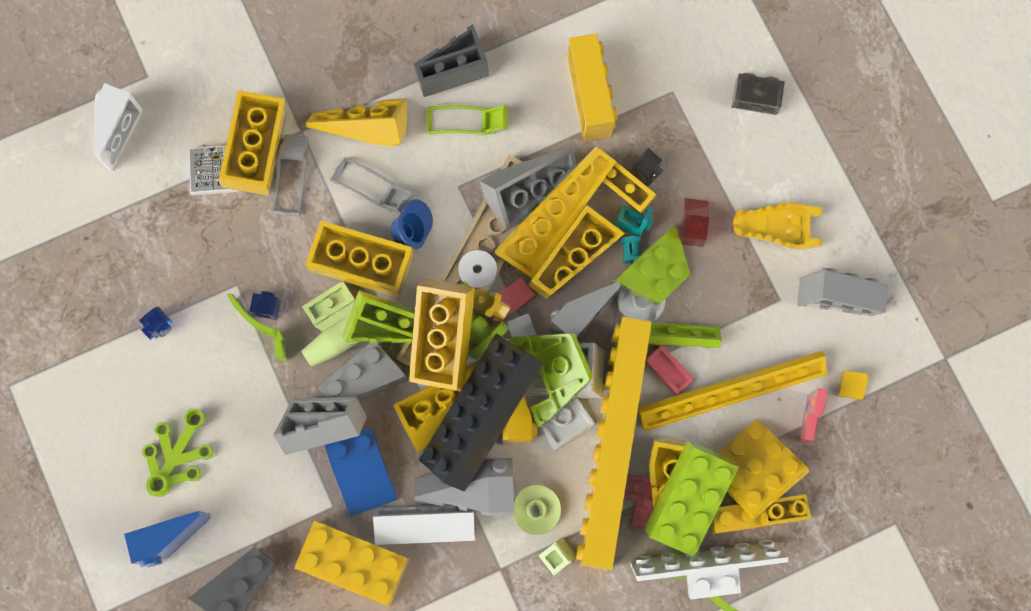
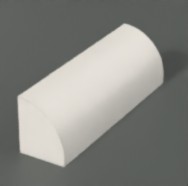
(423, 524)

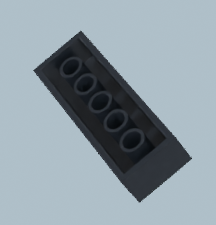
(480, 412)

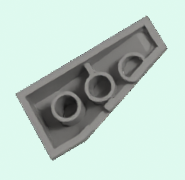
(521, 187)
(488, 492)

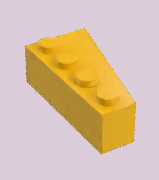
(425, 411)

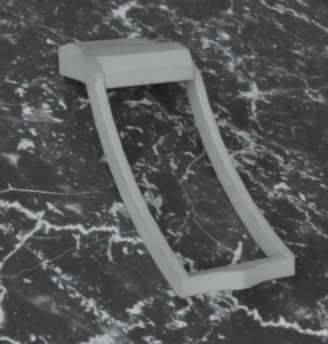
(293, 148)
(394, 199)

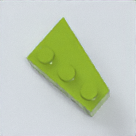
(379, 320)

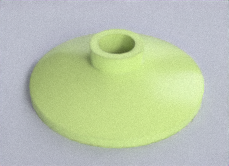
(548, 509)

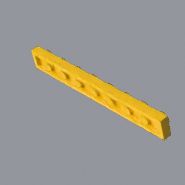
(732, 391)

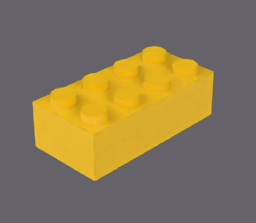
(591, 88)
(253, 143)
(360, 259)
(441, 334)
(351, 563)

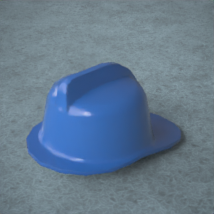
(413, 224)

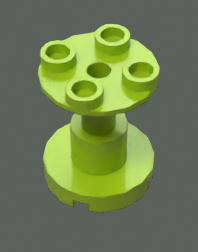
(483, 333)

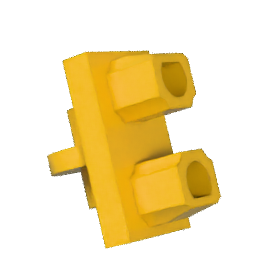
(489, 304)

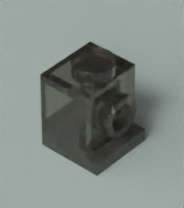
(647, 167)

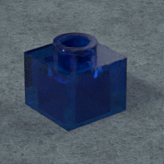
(265, 305)

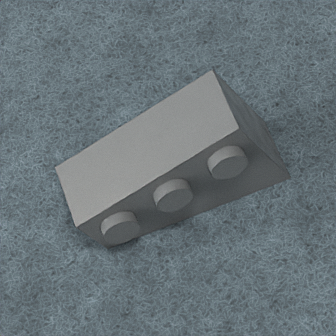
(843, 292)
(364, 375)
(319, 422)

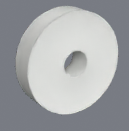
(472, 260)

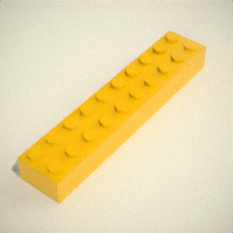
(615, 444)

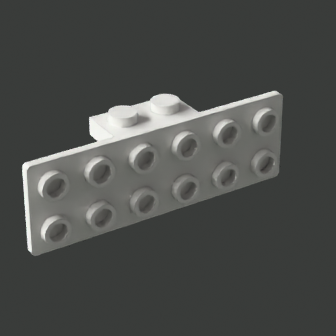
(710, 571)

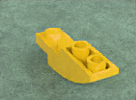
(780, 512)

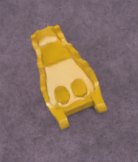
(781, 224)

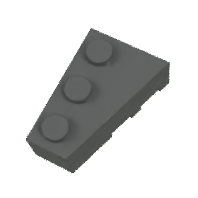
(453, 64)
(236, 585)

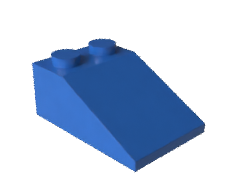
(361, 472)
(161, 540)

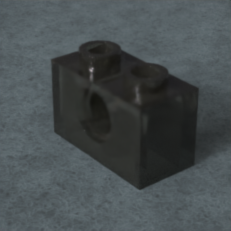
(746, 99)

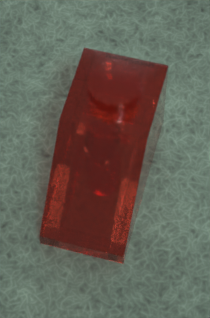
(694, 222)

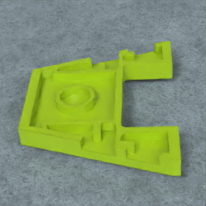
(563, 371)

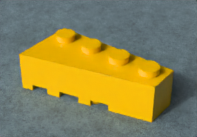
(577, 249)

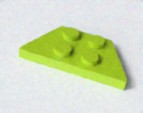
(657, 269)

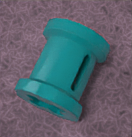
(628, 242)

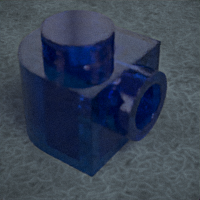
(156, 323)

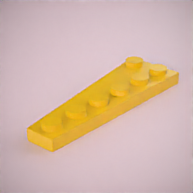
(543, 229)

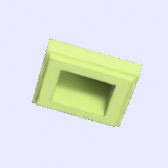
(558, 556)

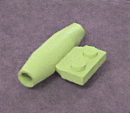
(329, 314)

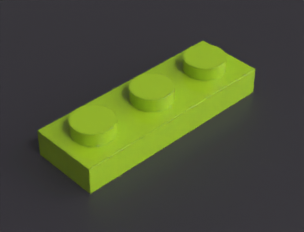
(685, 335)

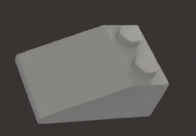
(582, 312)

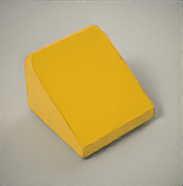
(853, 384)

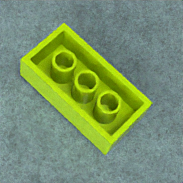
(691, 498)

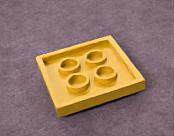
(764, 470)

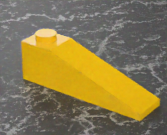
(375, 124)
(520, 426)
(661, 463)

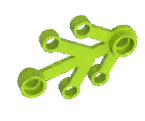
(174, 456)

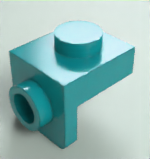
(634, 221)

